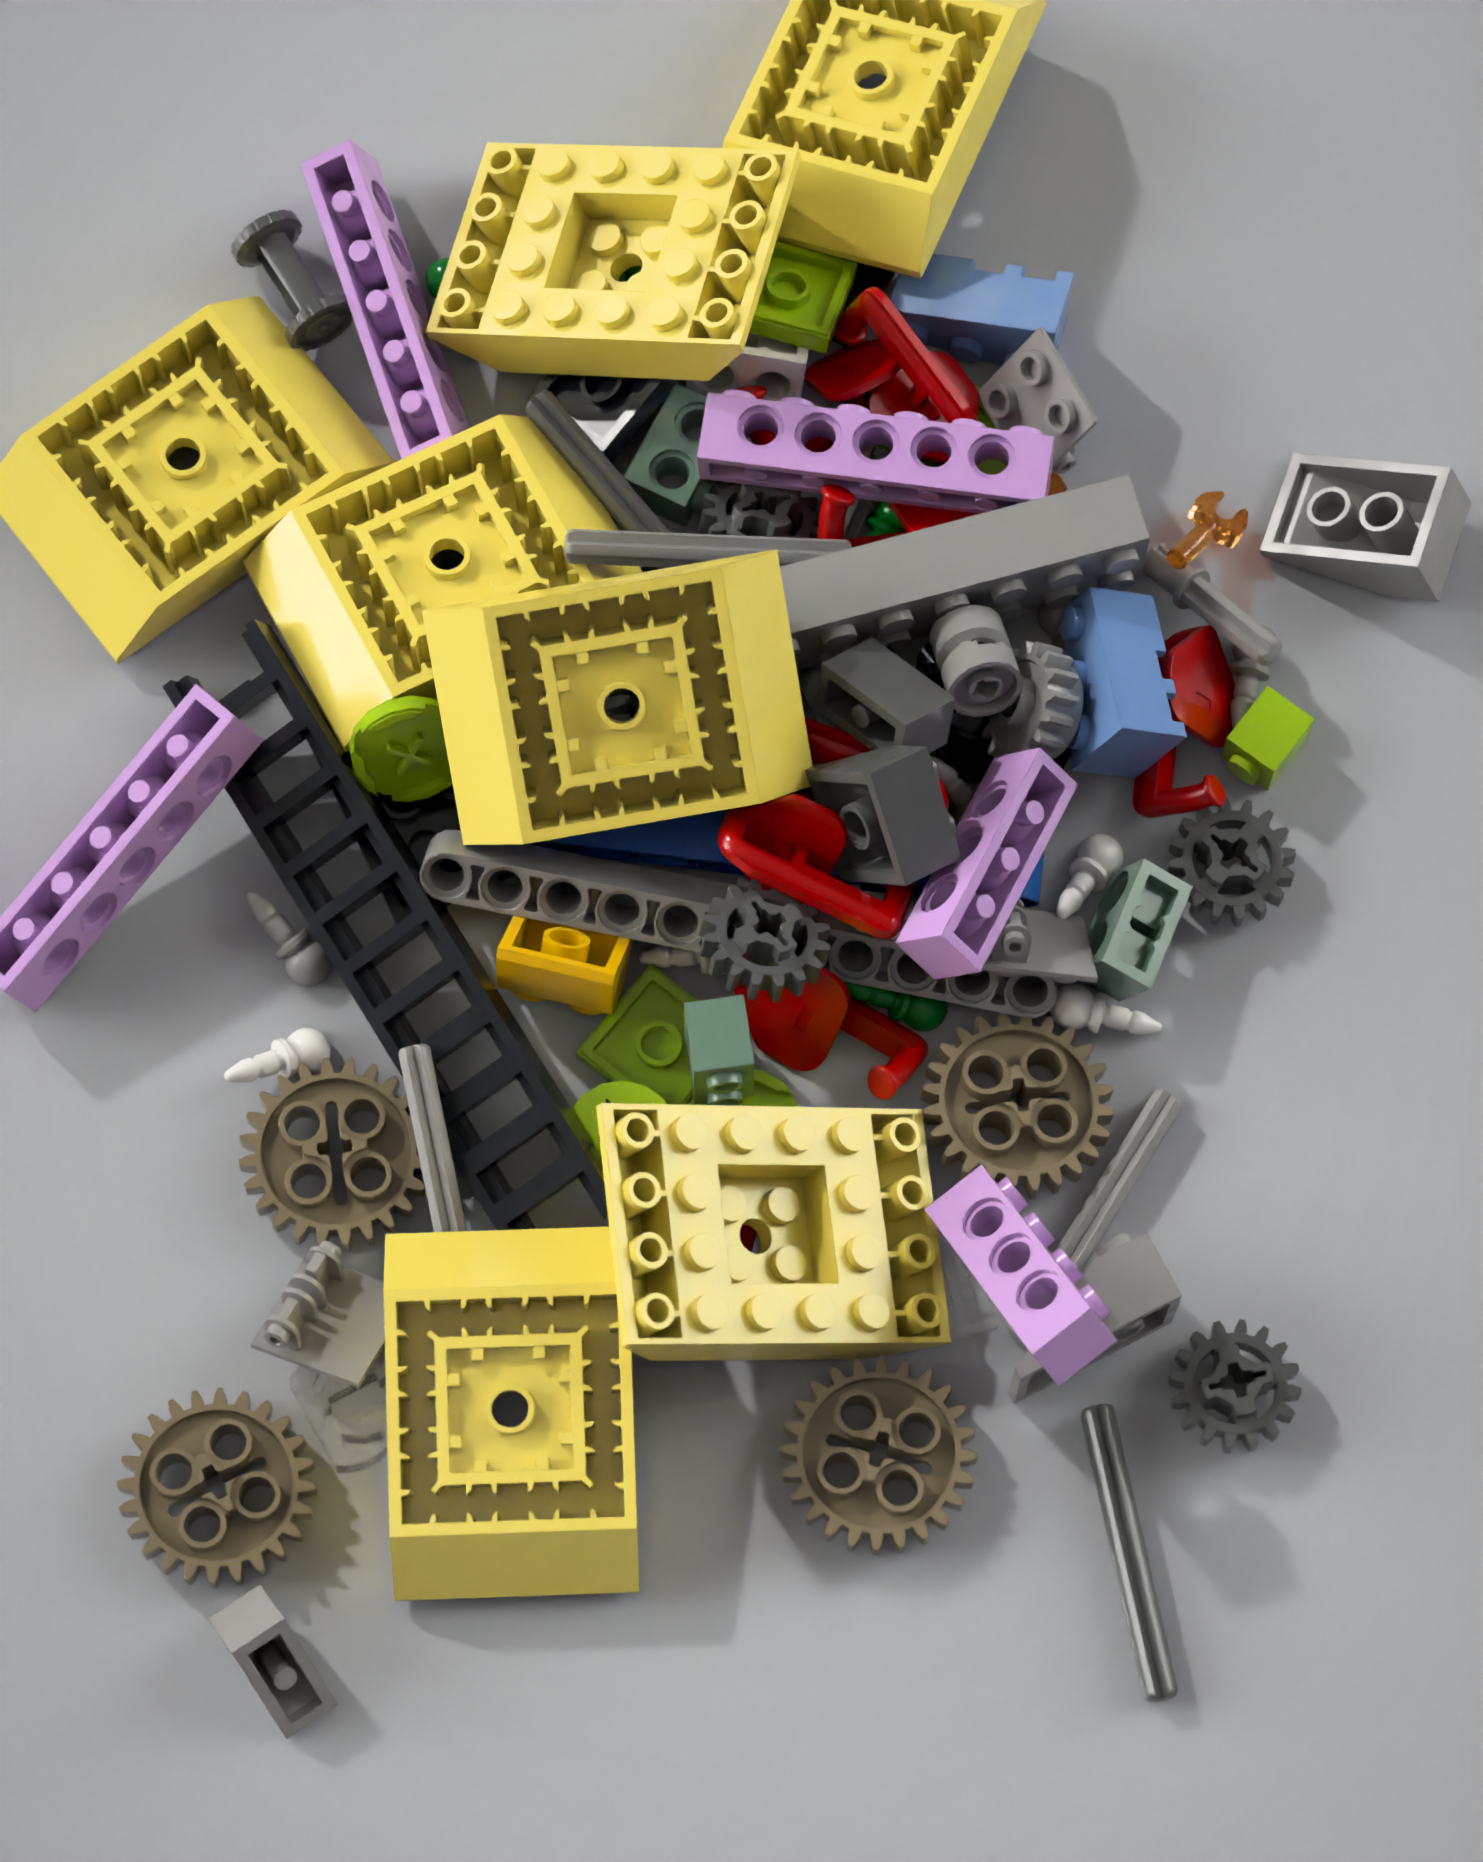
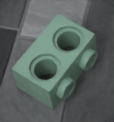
(671, 452)
(1135, 927)
(719, 1050)

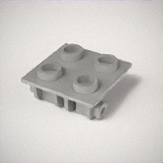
(1042, 394)
(1043, 947)
(327, 1318)

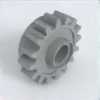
(1046, 708)

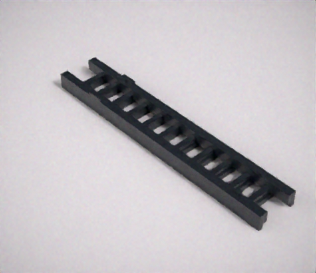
(357, 965)

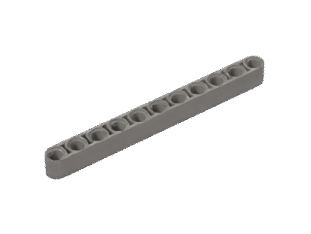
(654, 923)

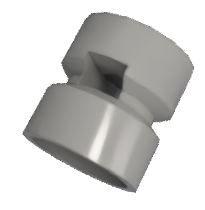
(976, 660)

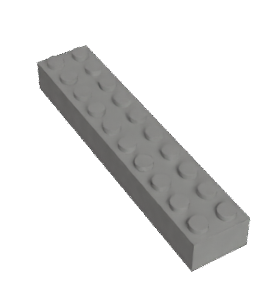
(996, 559)

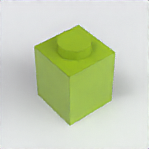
(1266, 739)

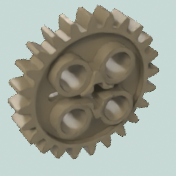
(1006, 1055)
(284, 1160)
(894, 1403)
(192, 1440)

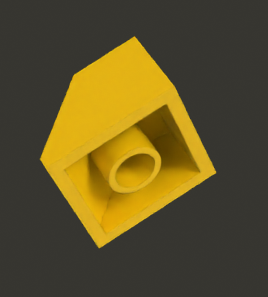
(563, 965)

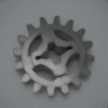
(758, 512)
(1244, 878)
(764, 941)
(1227, 1361)

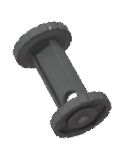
(270, 243)

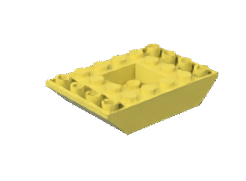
(890, 158)
(562, 222)
(153, 542)
(358, 569)
(529, 683)
(839, 1219)
(491, 1503)

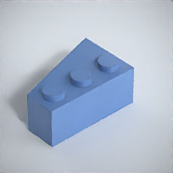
(979, 311)
(1125, 698)

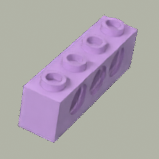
(999, 848)
(1021, 1275)

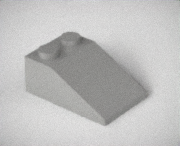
(1369, 523)
(1133, 1287)

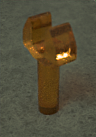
(1207, 528)

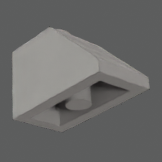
(273, 1661)

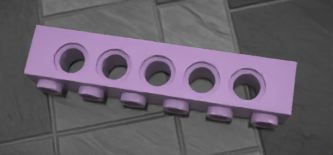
(384, 297)
(898, 478)
(119, 845)

